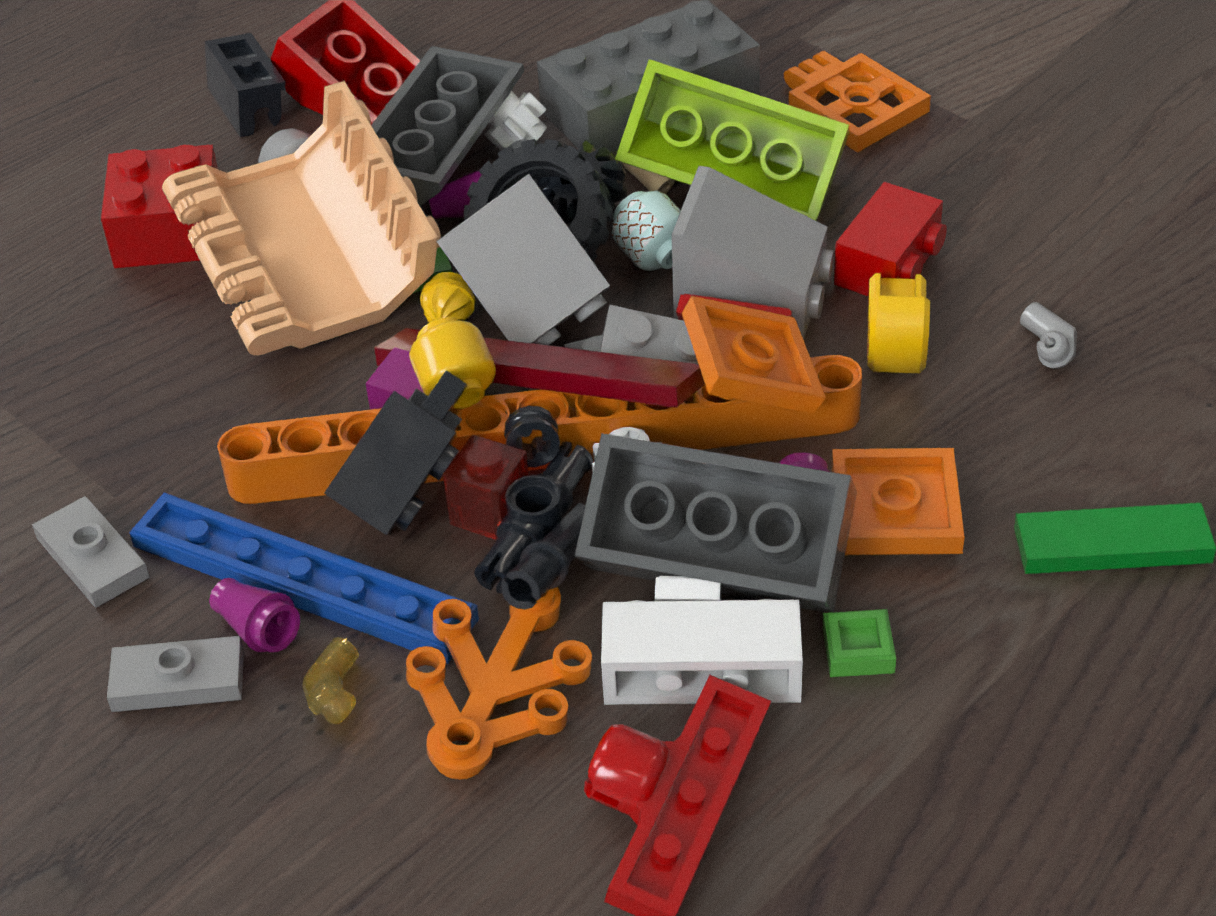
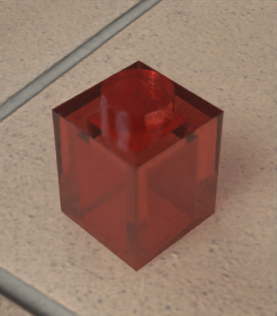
(479, 482)

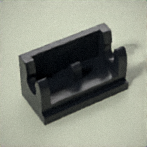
(243, 81)

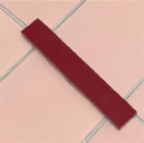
(580, 371)

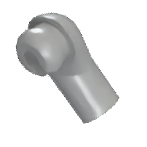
(1056, 336)

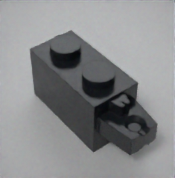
(398, 455)

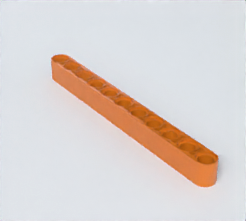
(306, 453)

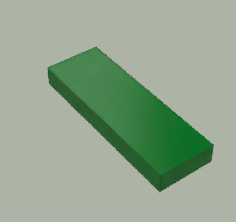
(1114, 538)

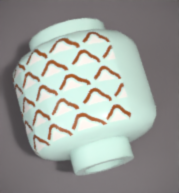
(645, 229)

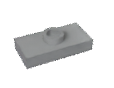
(90, 551)
(175, 673)

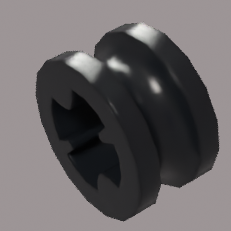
(521, 424)

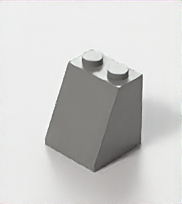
(749, 249)
(525, 265)

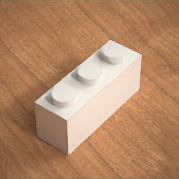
(671, 647)

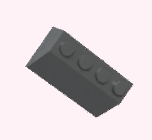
(443, 113)

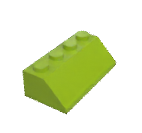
(760, 142)

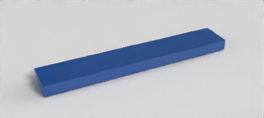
(309, 575)

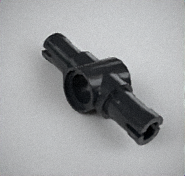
(533, 510)

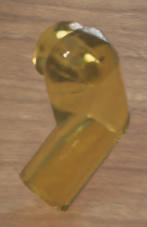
(324, 681)

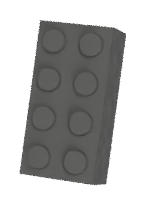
(595, 84)
(717, 520)

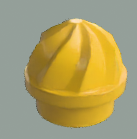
(447, 297)

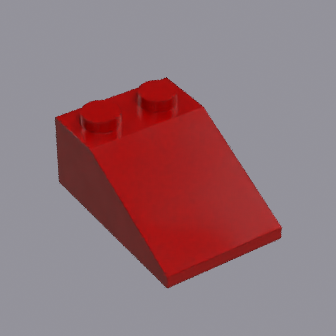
(338, 46)

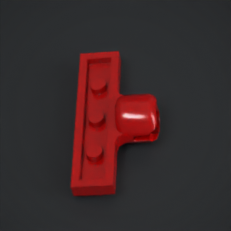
(673, 793)

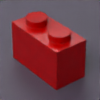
(889, 237)

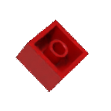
(136, 212)

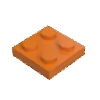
(752, 356)
(903, 501)

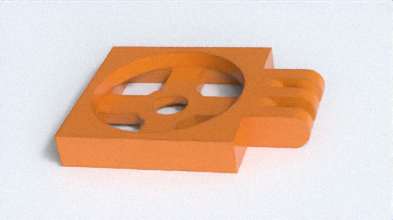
(856, 78)

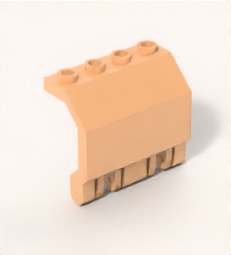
(312, 235)

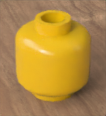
(455, 348)

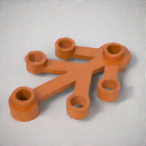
(492, 684)

